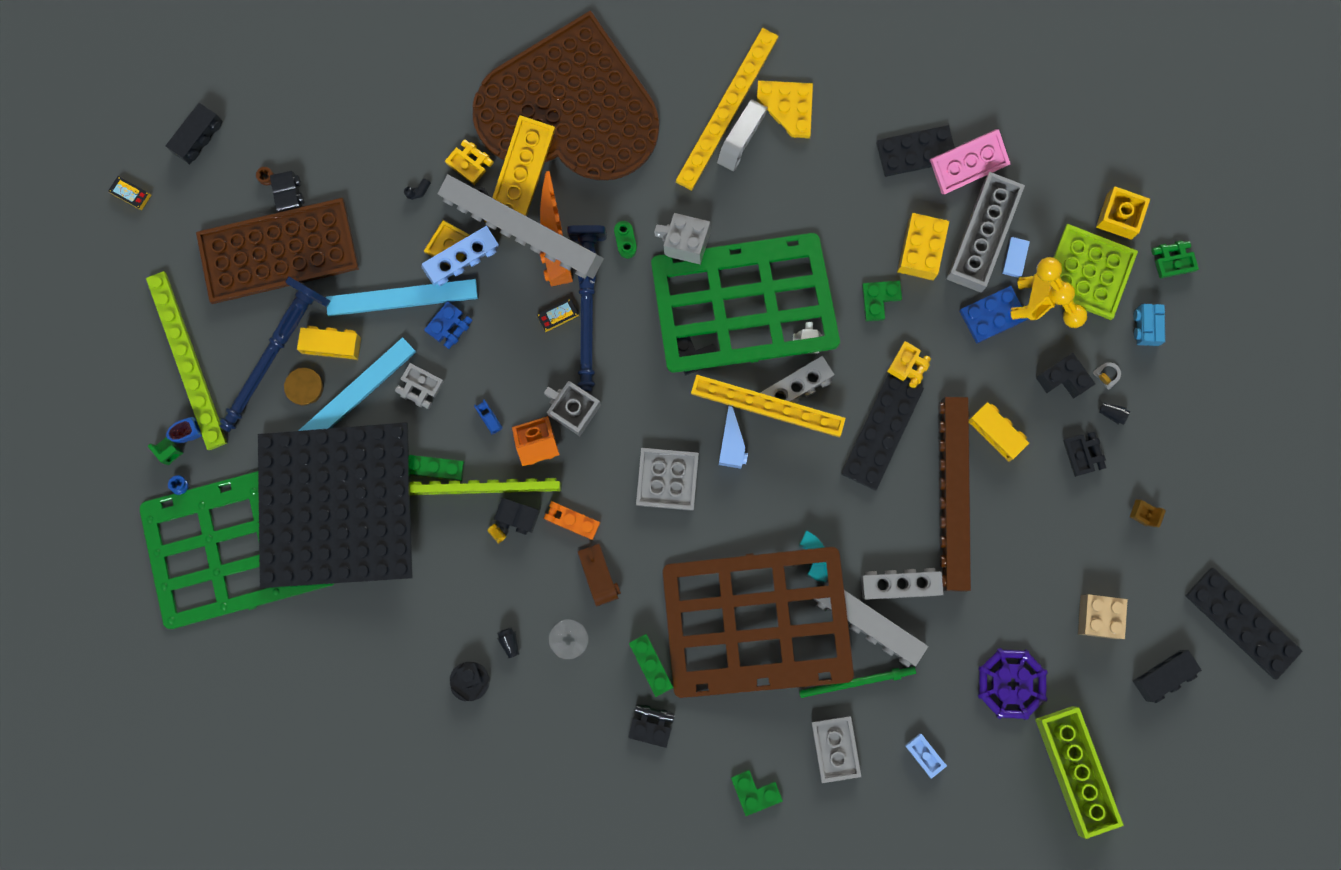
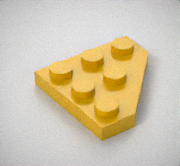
(788, 104)

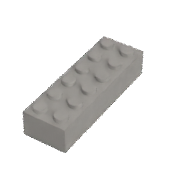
(985, 232)

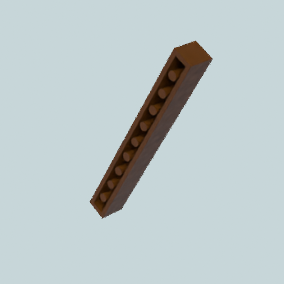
(955, 494)

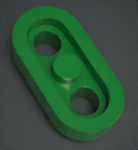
(625, 238)

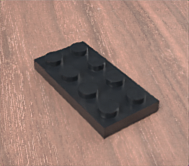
(913, 150)

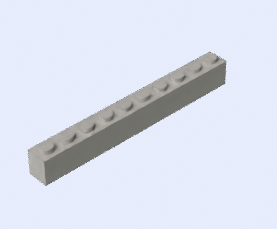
(523, 228)

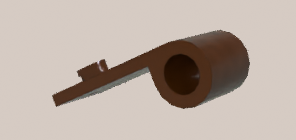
(598, 575)

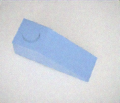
(732, 447)

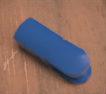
(489, 419)

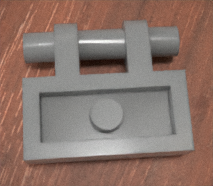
(421, 380)

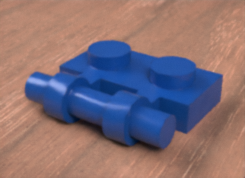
(444, 321)

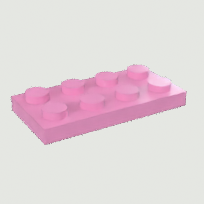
(970, 161)

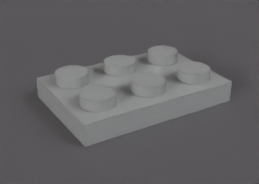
(836, 749)

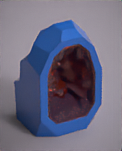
(184, 431)

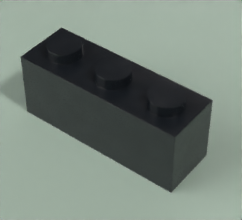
(194, 133)
(1167, 676)

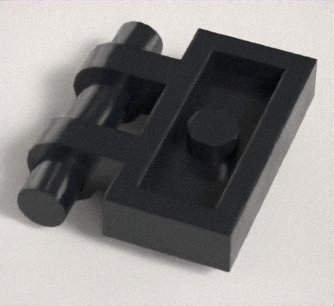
(1079, 454)
(650, 732)

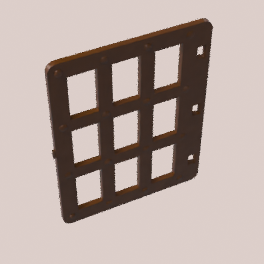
(781, 675)

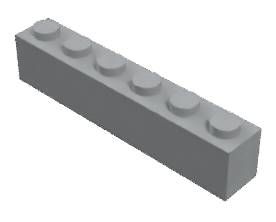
(879, 630)

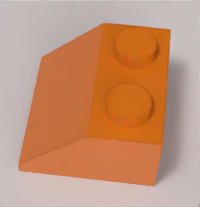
(535, 441)

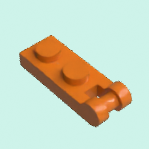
(572, 521)

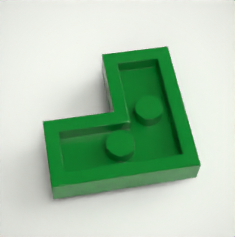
(876, 294)
(754, 799)

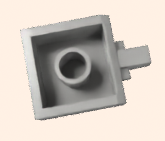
(685, 238)
(572, 407)

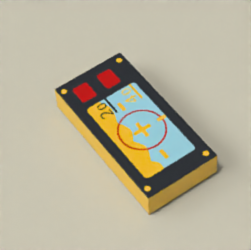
(129, 193)
(557, 315)

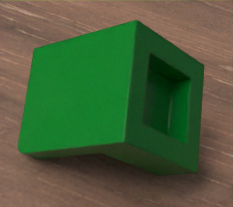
(166, 451)

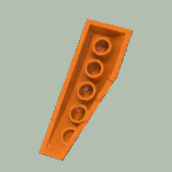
(550, 218)

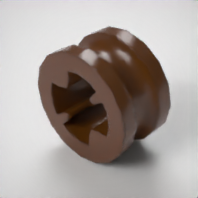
(260, 172)

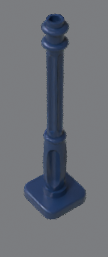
(586, 236)
(287, 325)

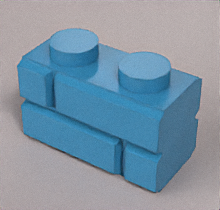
(1150, 324)

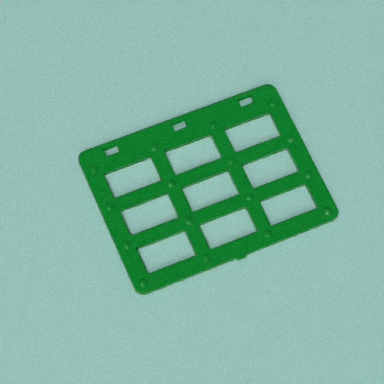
(752, 253)
(201, 501)

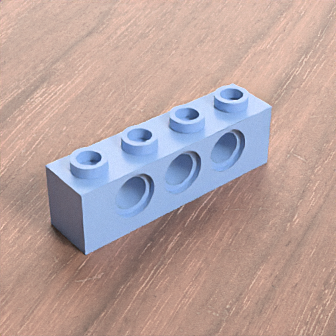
(482, 237)

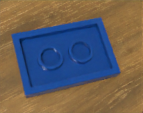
(991, 314)

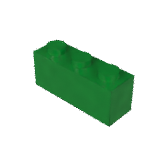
(651, 665)

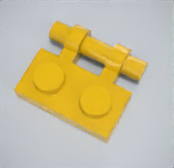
(467, 167)
(904, 361)

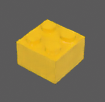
(1123, 213)

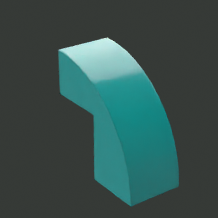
(817, 570)

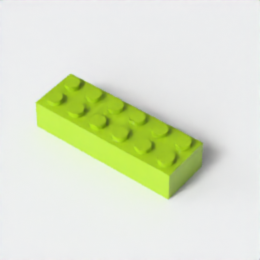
(1079, 772)

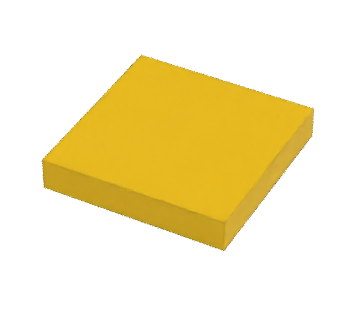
(445, 237)

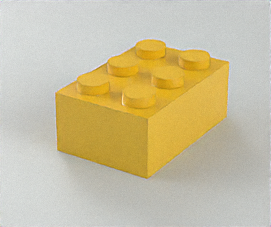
(923, 246)

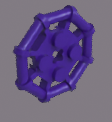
(1024, 684)

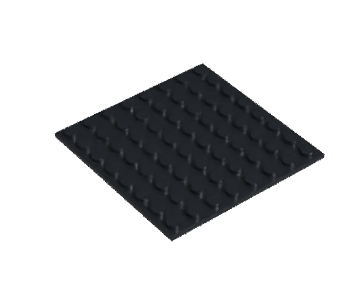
(334, 506)

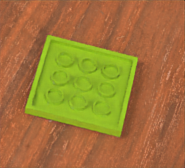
(1095, 269)

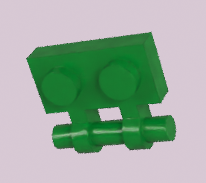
(1175, 265)

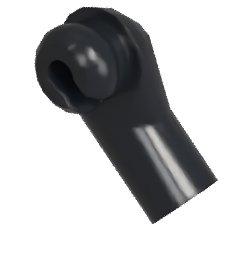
(414, 193)

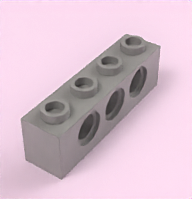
(818, 368)
(932, 587)

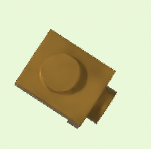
(1147, 514)

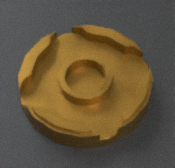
(303, 386)

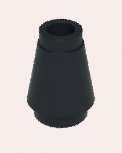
(1115, 413)
(508, 641)

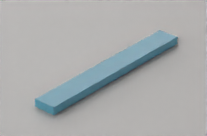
(402, 297)
(361, 387)

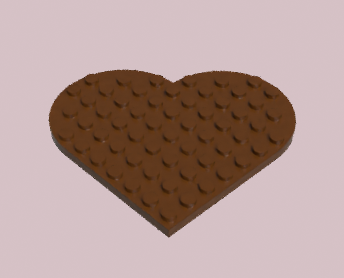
(580, 88)

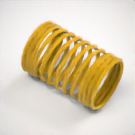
(496, 534)

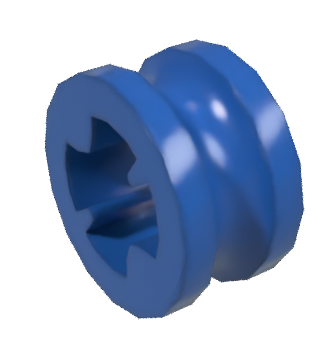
(179, 489)

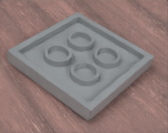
(667, 479)

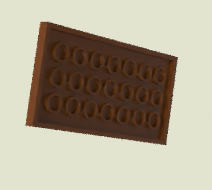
(267, 249)

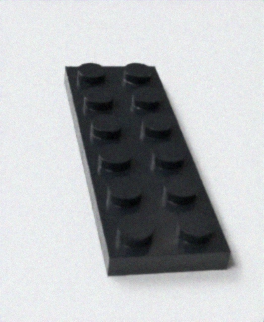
(882, 432)
(1244, 623)

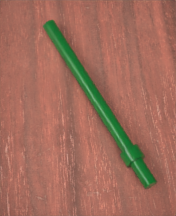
(894, 674)

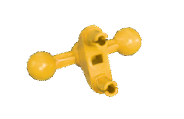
(1046, 292)

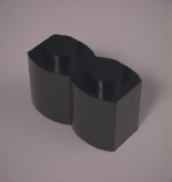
(286, 191)
(517, 516)

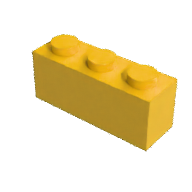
(329, 342)
(998, 431)

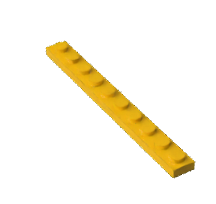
(727, 109)

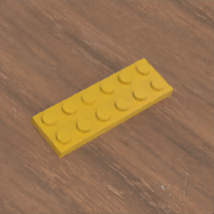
(523, 164)

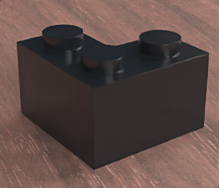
(1070, 374)

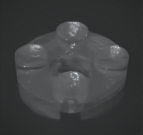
(575, 648)

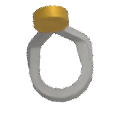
(1104, 378)

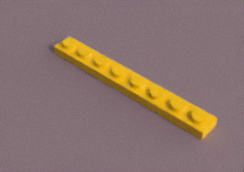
(768, 406)

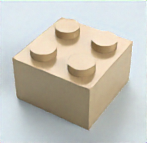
(1102, 616)

